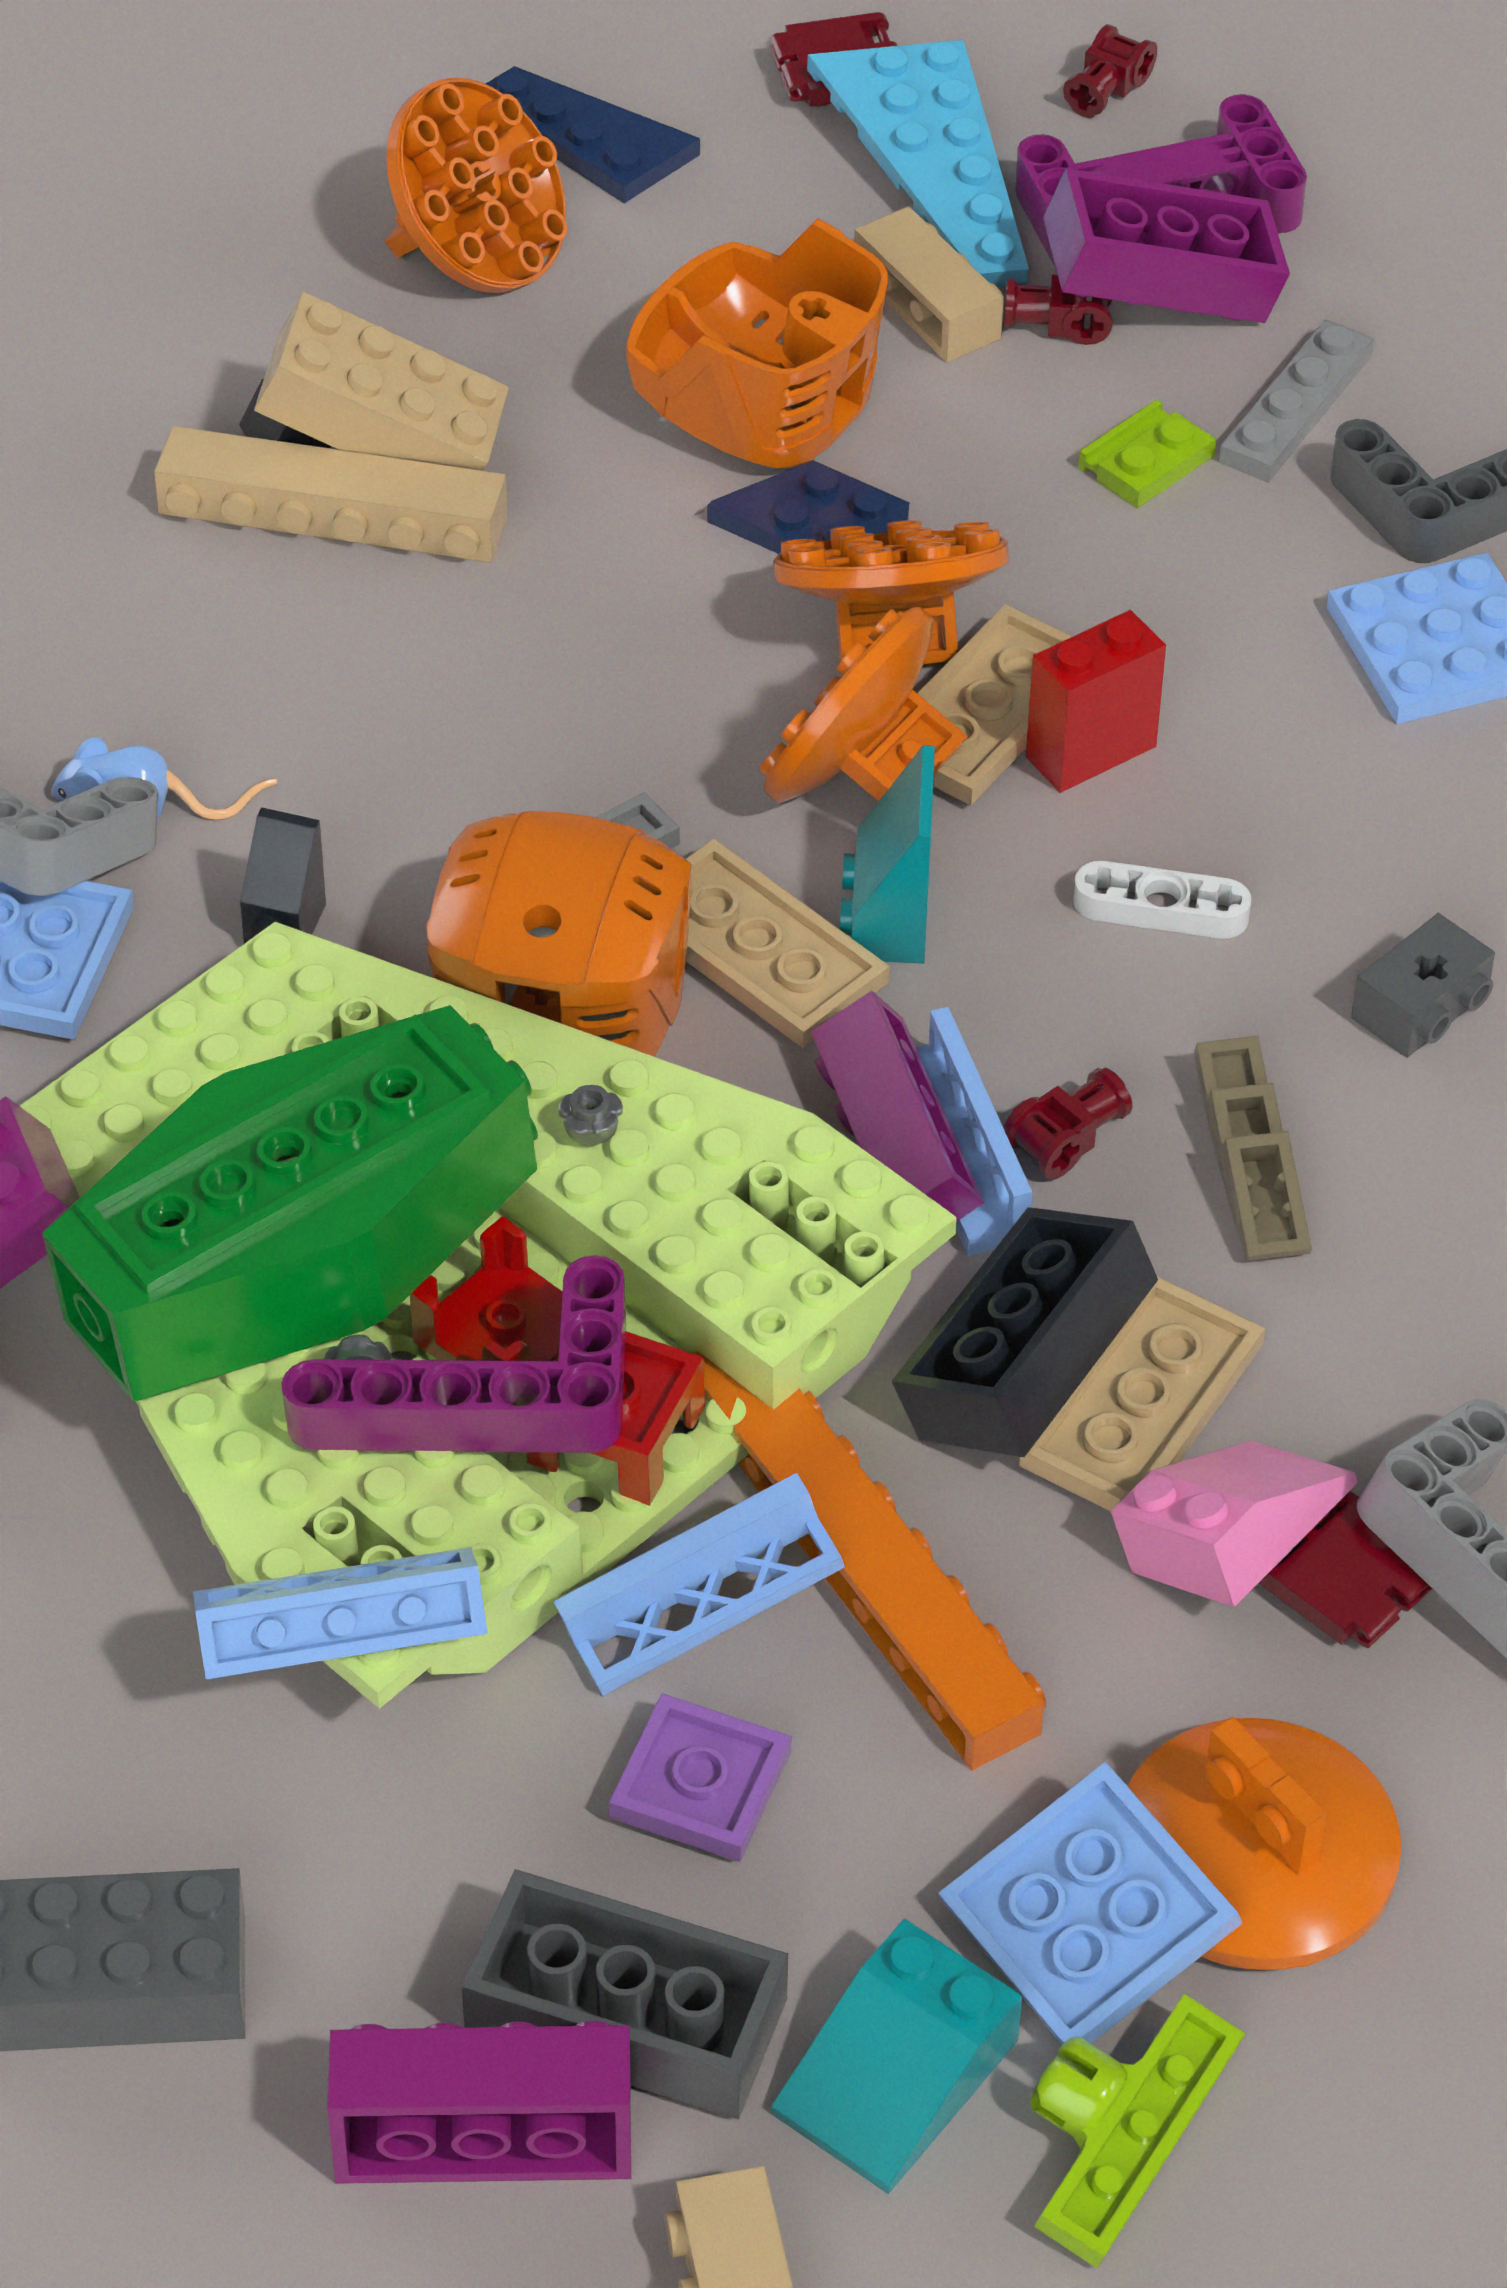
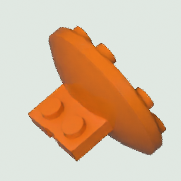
(474, 186)
(892, 571)
(867, 719)
(1282, 1830)

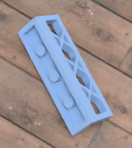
(978, 1135)
(689, 1564)
(339, 1612)

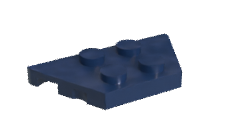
(804, 506)

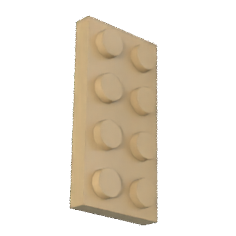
(988, 699)
(772, 947)
(1146, 1395)

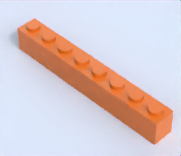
(890, 1577)

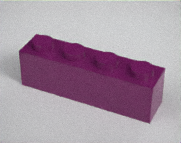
(892, 1102)

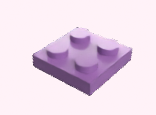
(700, 1777)

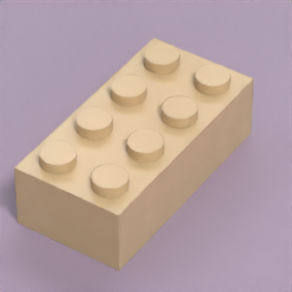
(377, 391)

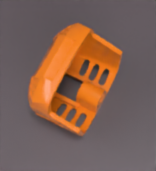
(734, 383)
(581, 882)

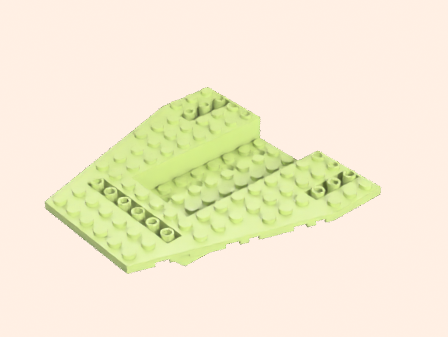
(724, 1209)

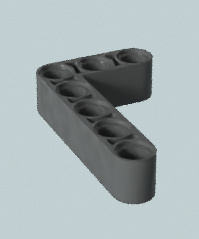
(1407, 507)

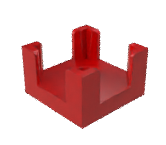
(497, 1312)
(656, 1391)

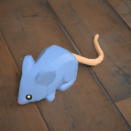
(95, 766)

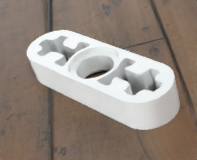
(1179, 918)

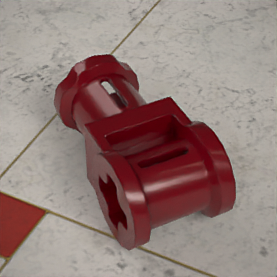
(1110, 66)
(1059, 310)
(1064, 1125)

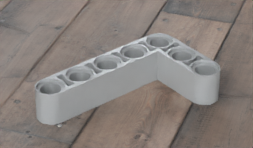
(77, 836)
(1425, 1513)

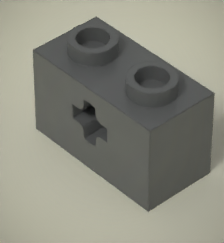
(1423, 985)

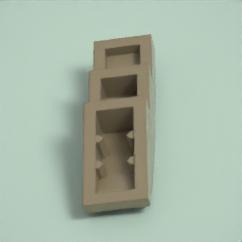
(1252, 1149)

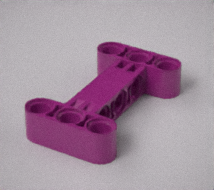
(1243, 160)

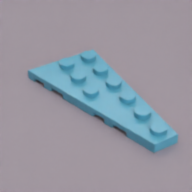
(931, 138)

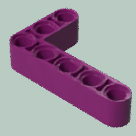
(478, 1404)

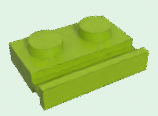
(1147, 453)

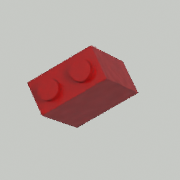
(1095, 700)

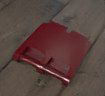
(846, 33)
(1346, 1578)

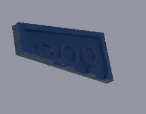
(598, 139)

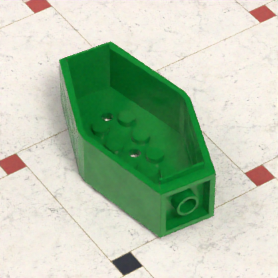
(225, 1258)

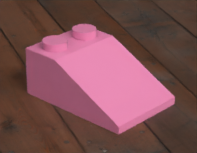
(1225, 1517)

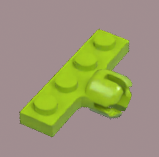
(1125, 2121)

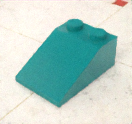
(893, 868)
(899, 2055)

